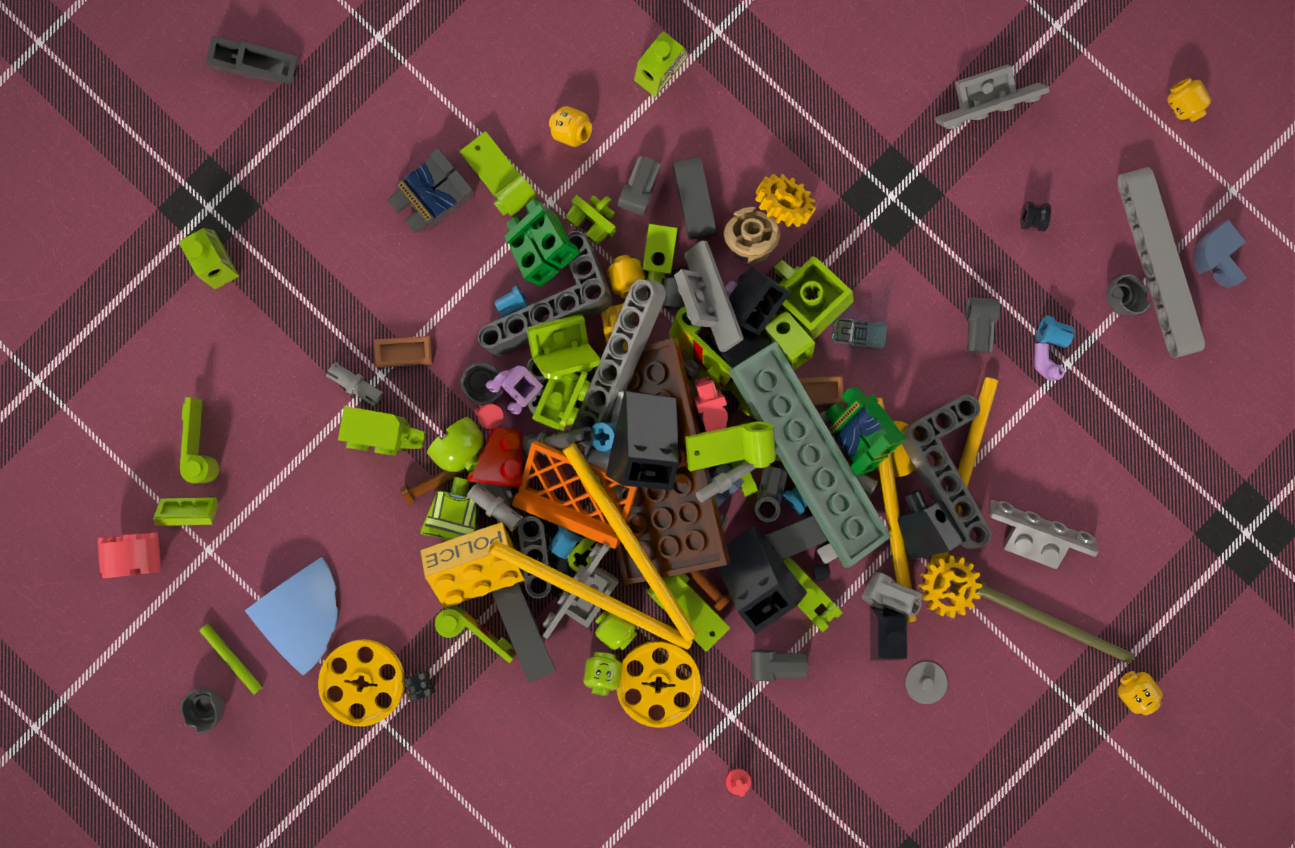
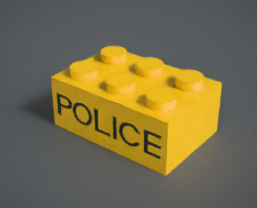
(465, 569)

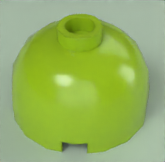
(459, 447)

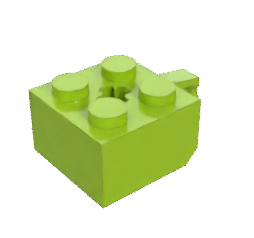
(813, 280)
(382, 430)

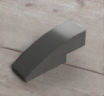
(250, 60)

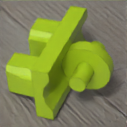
(581, 210)

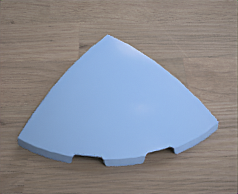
(299, 615)

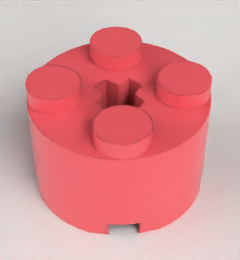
(129, 555)

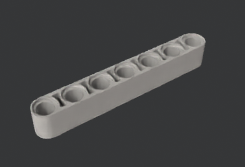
(1161, 262)
(615, 356)

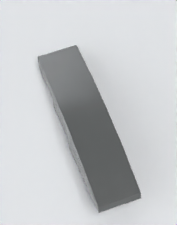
(524, 631)

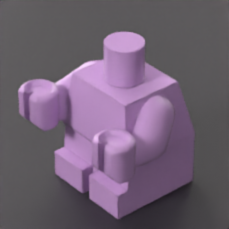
(519, 384)

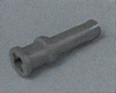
(558, 440)

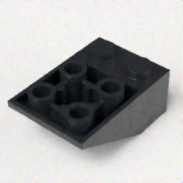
(645, 442)
(759, 581)

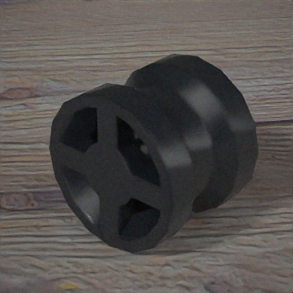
(1035, 216)
(418, 685)

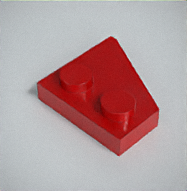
(500, 459)

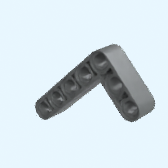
(554, 305)
(944, 467)

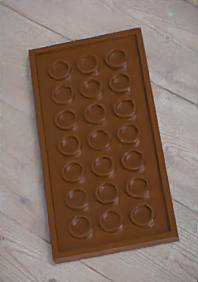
(671, 524)

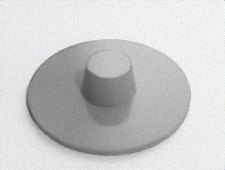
(926, 682)

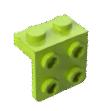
(561, 347)
(559, 401)

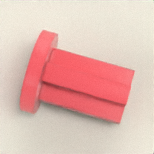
(489, 415)
(738, 782)

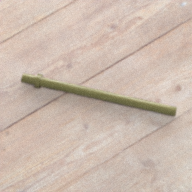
(1054, 623)

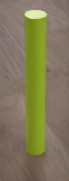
(230, 658)

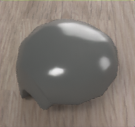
(1127, 295)
(474, 383)
(202, 709)

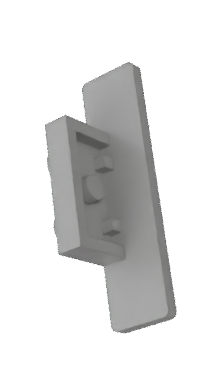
(988, 93)
(706, 297)
(1039, 538)
(576, 607)

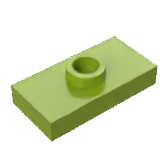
(186, 511)

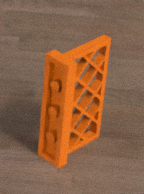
(563, 513)

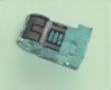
(859, 333)

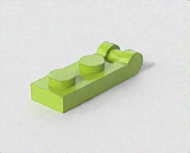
(813, 598)

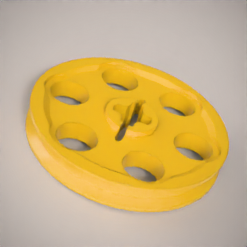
(352, 692)
(665, 697)

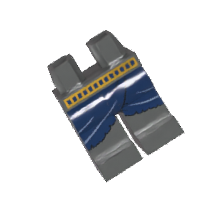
(433, 192)

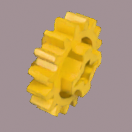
(785, 200)
(961, 591)

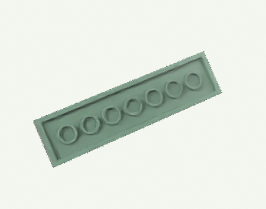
(810, 454)

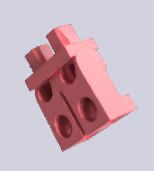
(709, 405)

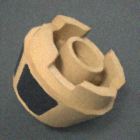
(751, 235)

